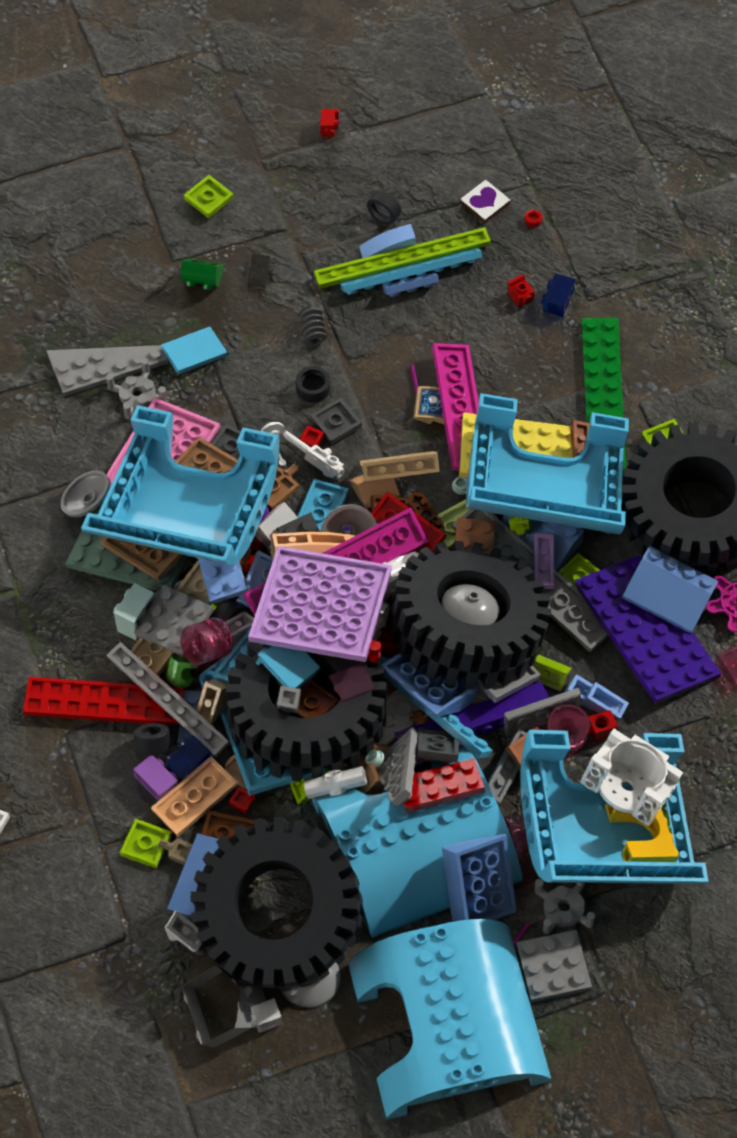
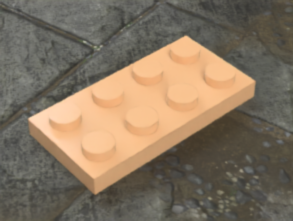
(194, 796)

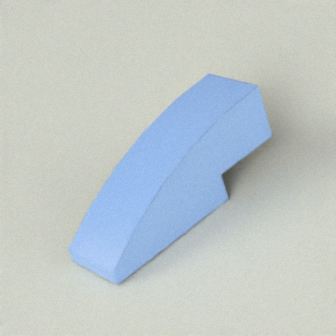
(389, 241)
(597, 697)

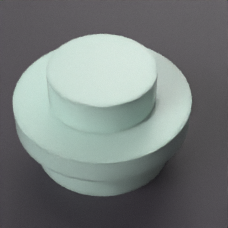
(460, 485)
(375, 757)

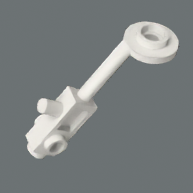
(315, 455)

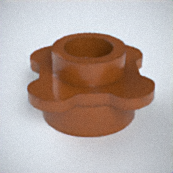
(419, 717)

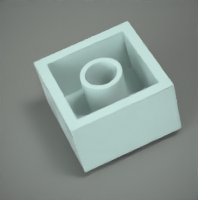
(132, 609)

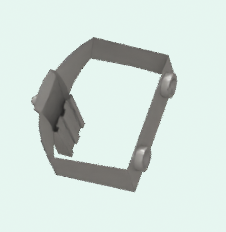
(249, 997)

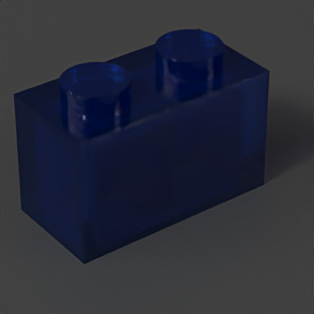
(558, 295)
(188, 757)

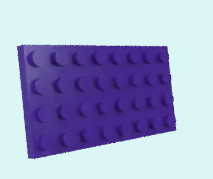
(658, 652)

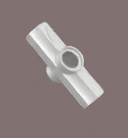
(335, 782)

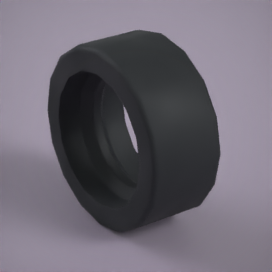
(392, 207)
(313, 372)

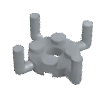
(133, 384)
(565, 895)

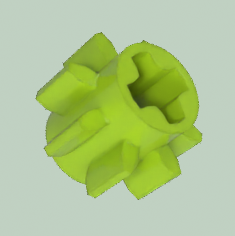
(519, 525)

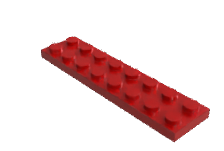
(94, 701)

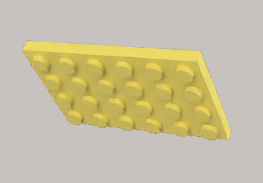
(528, 435)

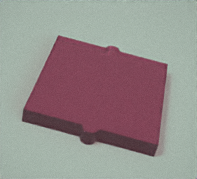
(352, 682)

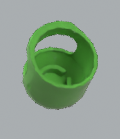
(179, 671)

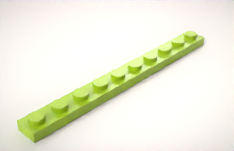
(401, 257)

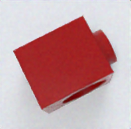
(607, 720)

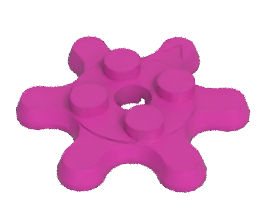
(726, 603)

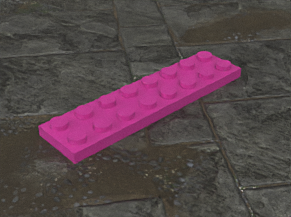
(456, 392)

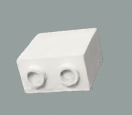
(277, 517)

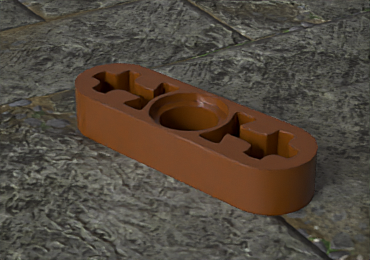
(426, 508)

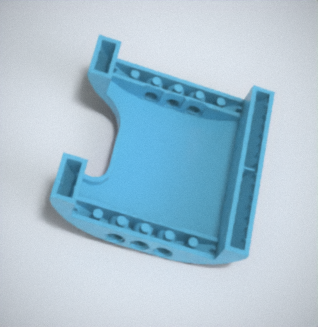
(546, 487)
(182, 506)
(571, 829)
(401, 852)
(462, 1008)

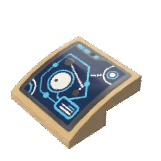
(428, 405)

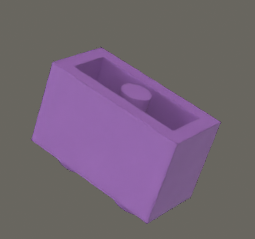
(155, 777)

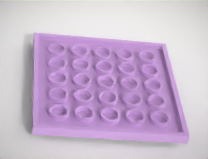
(320, 603)

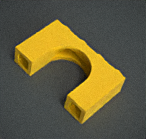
(655, 850)

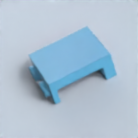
(289, 666)

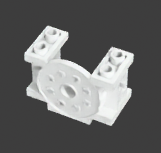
(648, 774)

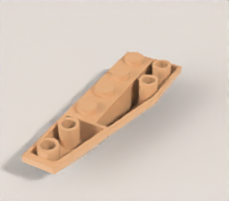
(308, 541)

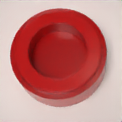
(533, 218)

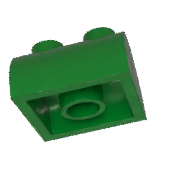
(201, 272)

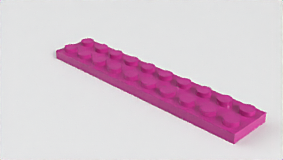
(378, 545)

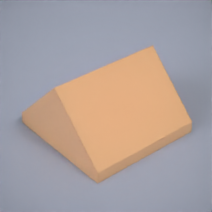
(376, 487)

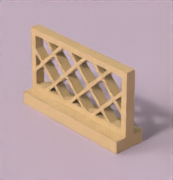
(400, 466)

